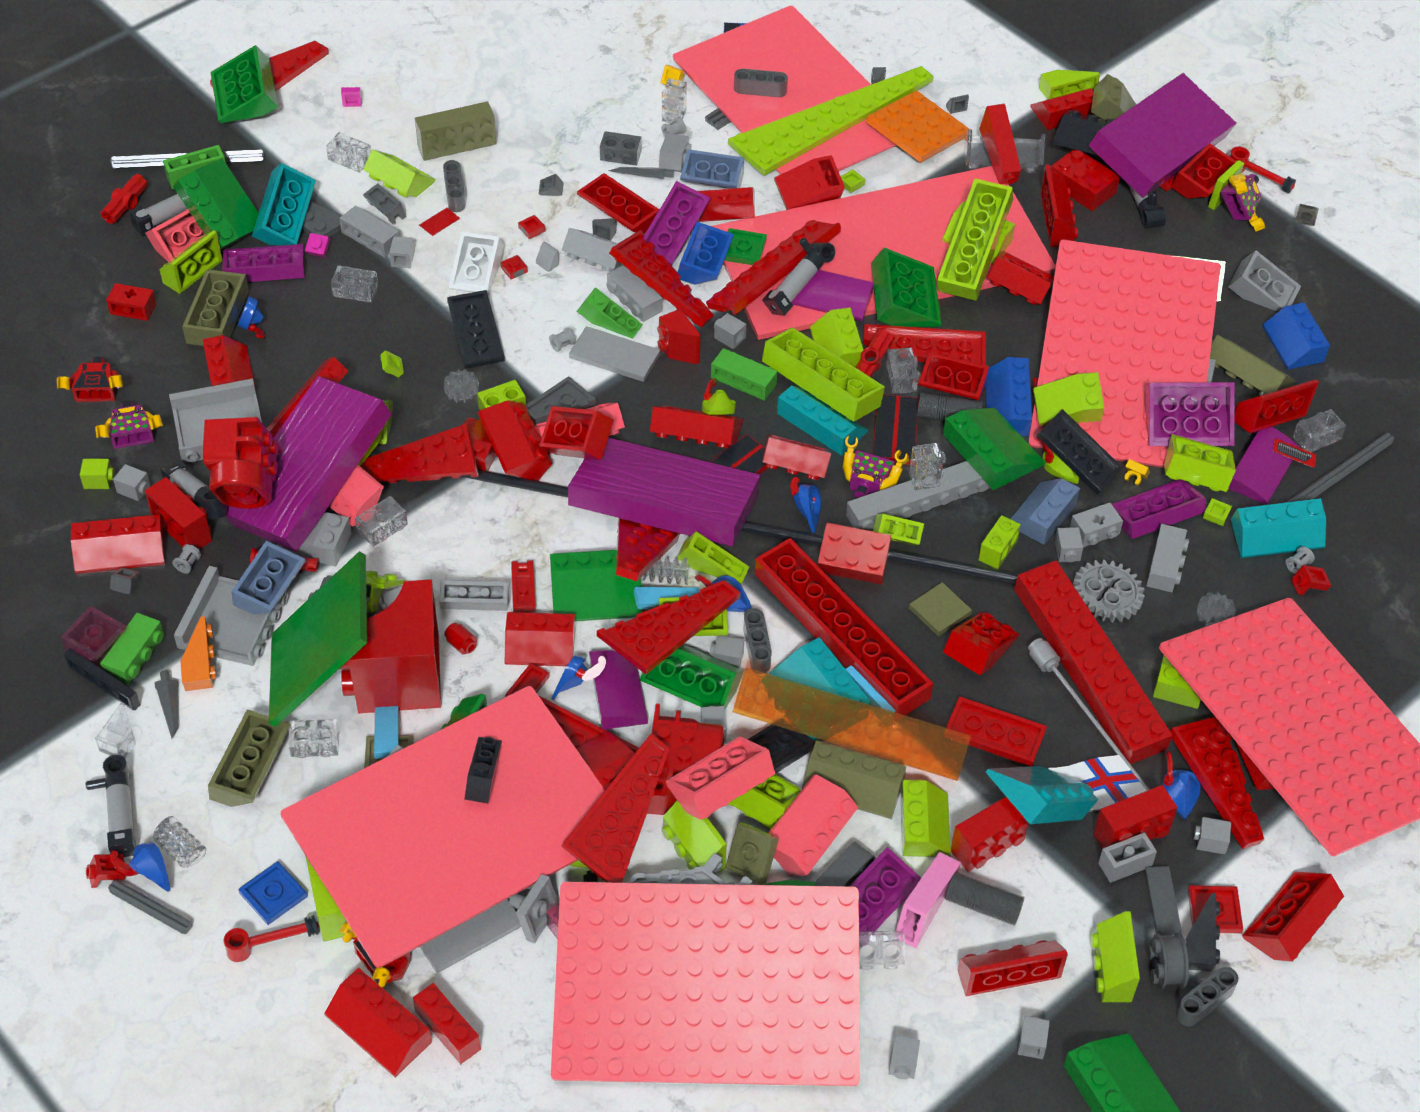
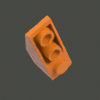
(196, 660)

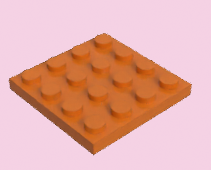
(918, 126)

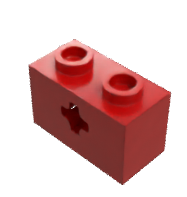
(131, 302)

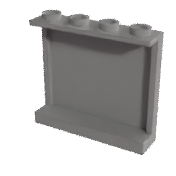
(212, 402)
(236, 633)

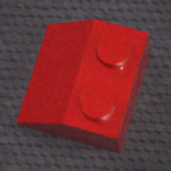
(678, 337)

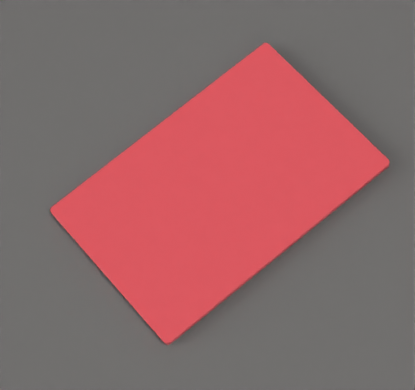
(814, 72)
(1135, 325)
(1305, 722)
(420, 859)
(707, 984)

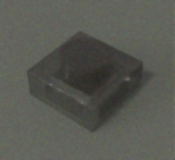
(1307, 214)

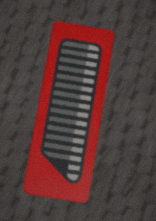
(1294, 452)

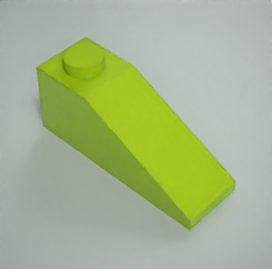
(1064, 82)
(711, 559)

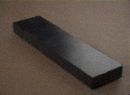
(102, 679)

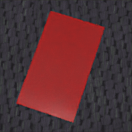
(439, 221)

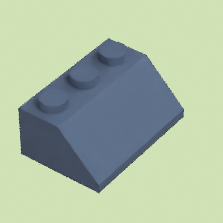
(713, 169)
(1046, 509)
(266, 579)

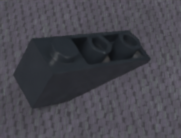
(482, 770)
(1203, 937)

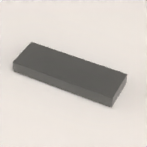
(1162, 900)

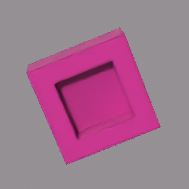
(351, 96)
(317, 245)

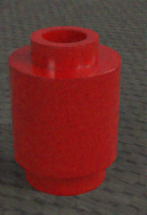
(460, 638)

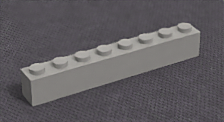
(903, 501)

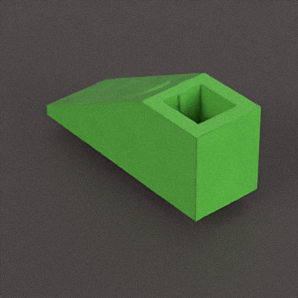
(607, 314)

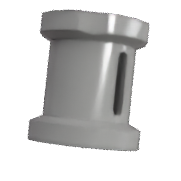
(675, 127)
(562, 339)
(187, 550)
(1299, 559)

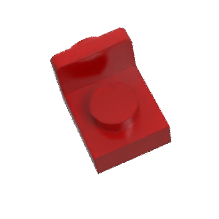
(1310, 577)
(102, 869)

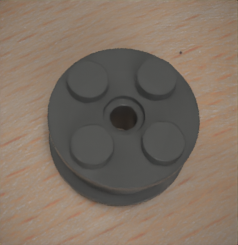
(1168, 960)

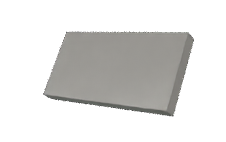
(614, 353)
(471, 936)

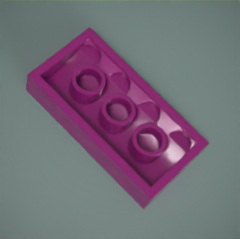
(676, 220)
(266, 262)
(835, 291)
(1261, 467)
(1159, 506)
(618, 691)
(883, 889)

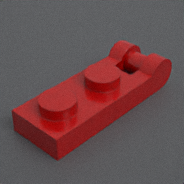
(523, 586)

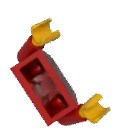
(92, 382)
(389, 973)

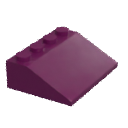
(1190, 411)

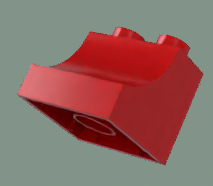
(400, 655)

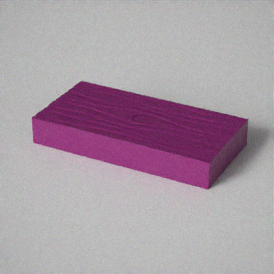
(1161, 134)
(319, 452)
(666, 491)

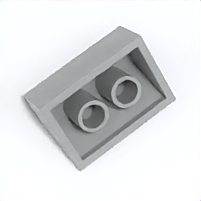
(591, 248)

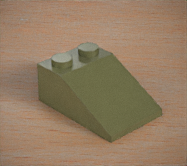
(1111, 98)

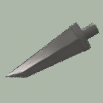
(645, 171)
(168, 696)

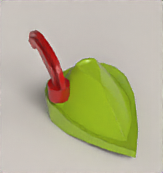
(718, 402)
(1056, 466)

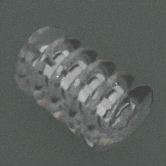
(669, 570)
(179, 842)

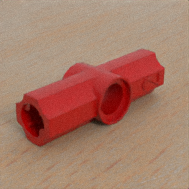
(124, 199)
(877, 349)

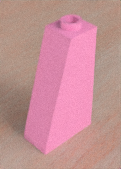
(926, 899)

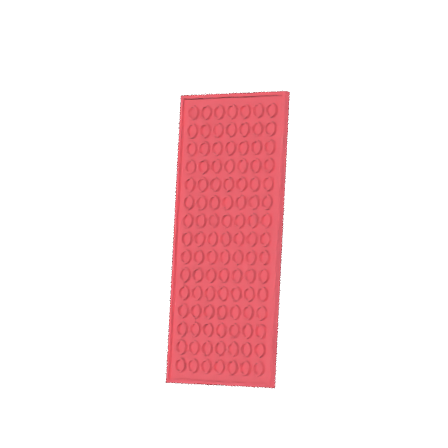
(900, 218)

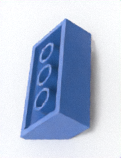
(1010, 392)

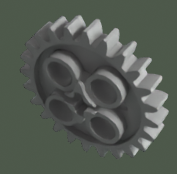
(1118, 601)

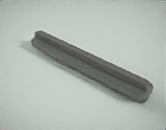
(150, 906)

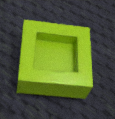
(852, 180)
(392, 364)
(1217, 512)

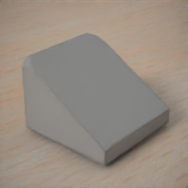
(547, 257)

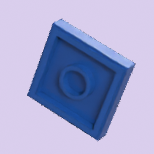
(272, 893)

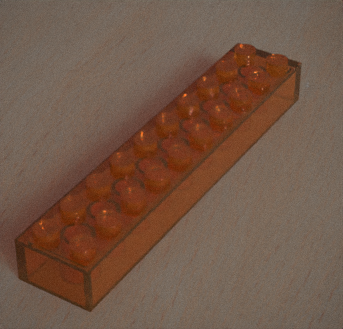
(851, 723)

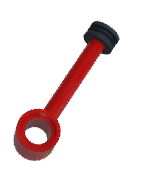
(1242, 154)
(240, 936)

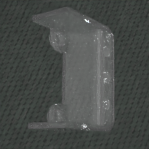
(1029, 152)

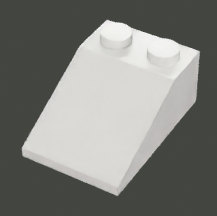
(476, 262)

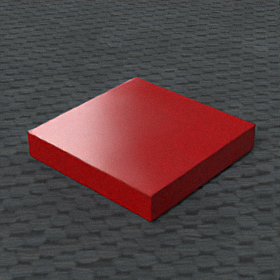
(1230, 911)

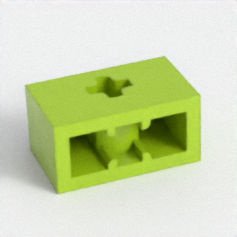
(900, 529)

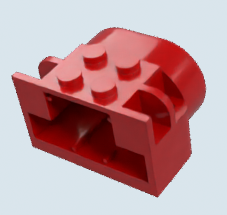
(240, 461)
(688, 744)

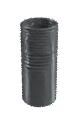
(933, 407)
(990, 899)

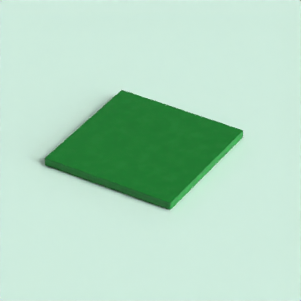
(318, 639)

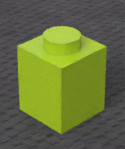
(96, 473)

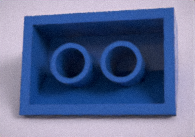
(704, 254)
(1296, 337)

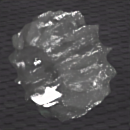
(461, 385)
(1215, 608)

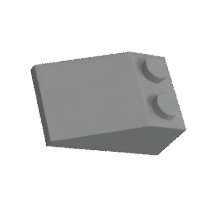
(1263, 283)
(326, 539)

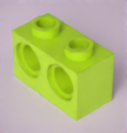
(507, 391)
(999, 542)

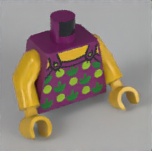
(1242, 199)
(129, 426)
(870, 472)

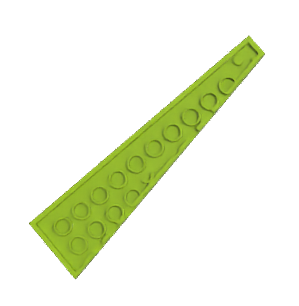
(798, 133)

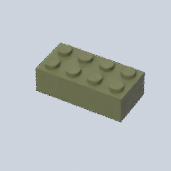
(455, 130)
(215, 306)

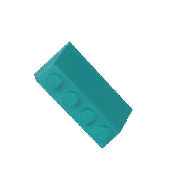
(283, 206)
(818, 419)
(1279, 528)

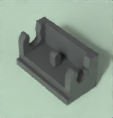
(384, 202)

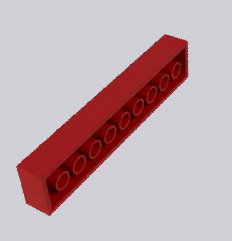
(842, 626)
(1093, 662)

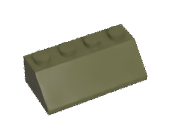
(1248, 367)
(247, 760)
(867, 779)

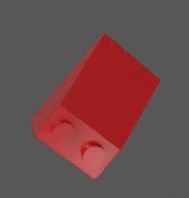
(482, 447)
(605, 757)

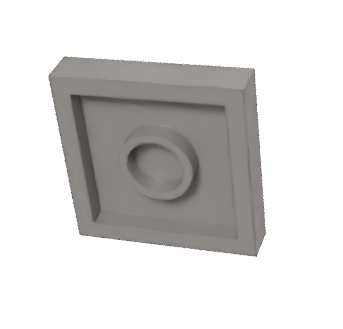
(533, 907)

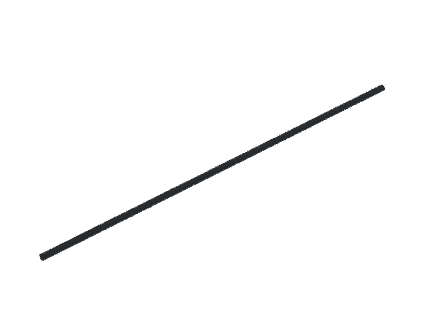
(766, 530)

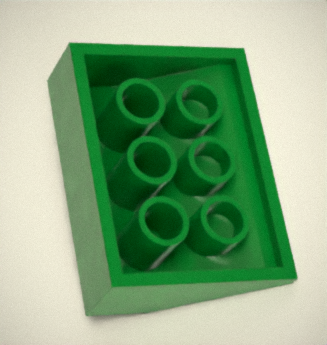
(244, 87)
(218, 203)
(905, 291)
(991, 445)
(590, 588)
(1117, 1077)

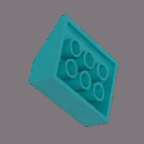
(819, 668)
(1044, 794)

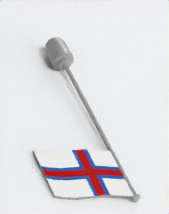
(1108, 776)

